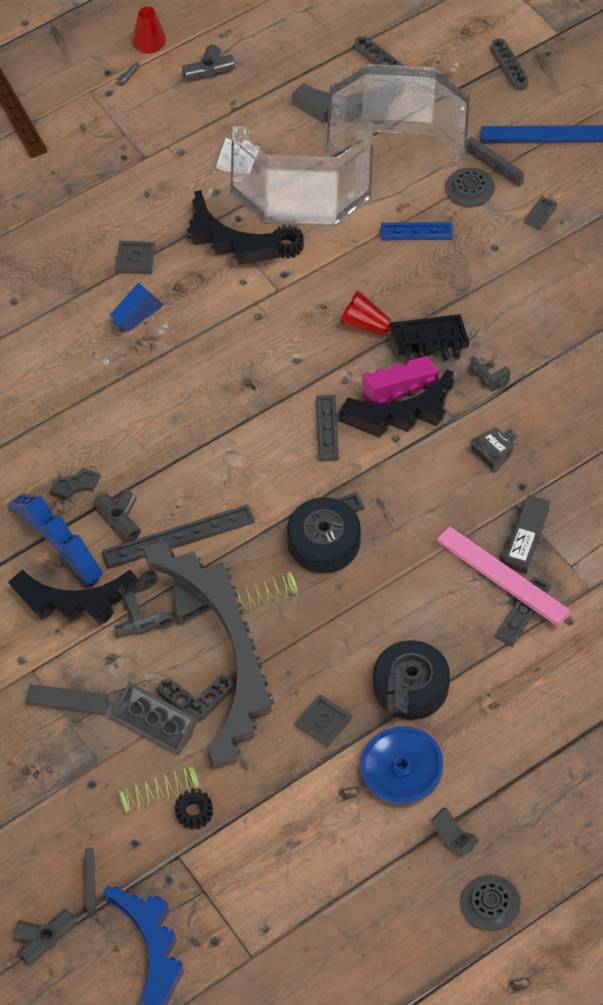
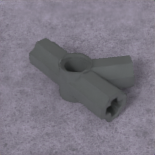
(209, 64)
(117, 513)
(34, 933)

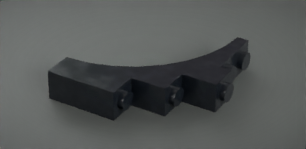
(244, 246)
(376, 417)
(70, 603)

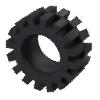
(293, 234)
(194, 820)

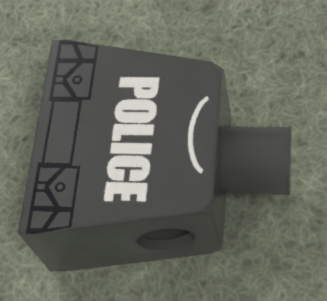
(493, 447)

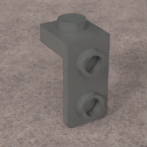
(494, 381)
(452, 834)

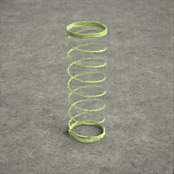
(294, 590)
(193, 777)

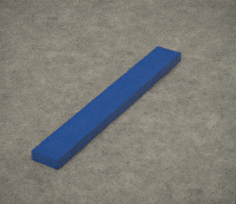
(542, 134)

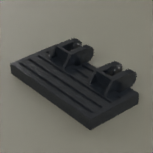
(432, 333)

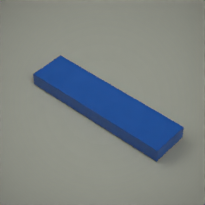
(416, 231)

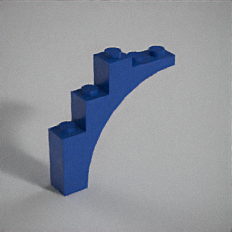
(148, 918)

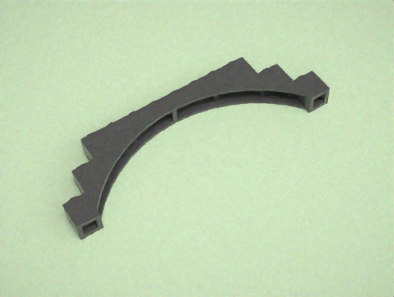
(216, 590)

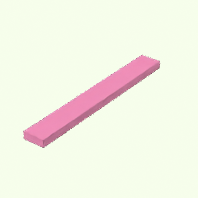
(504, 576)

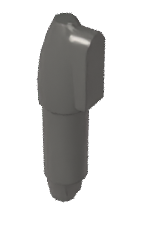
(126, 76)

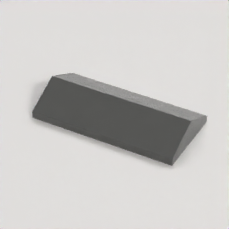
(154, 718)

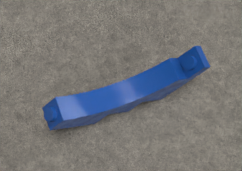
(52, 527)

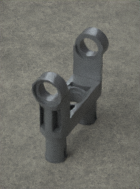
(138, 623)

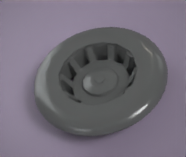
(475, 186)
(491, 901)

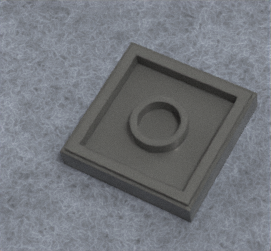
(135, 257)
(323, 720)

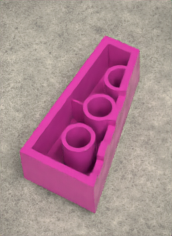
(399, 381)

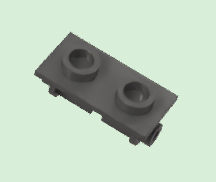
(398, 683)

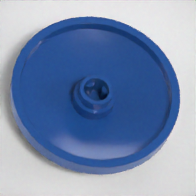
(402, 765)

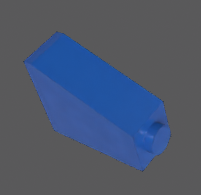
(135, 308)

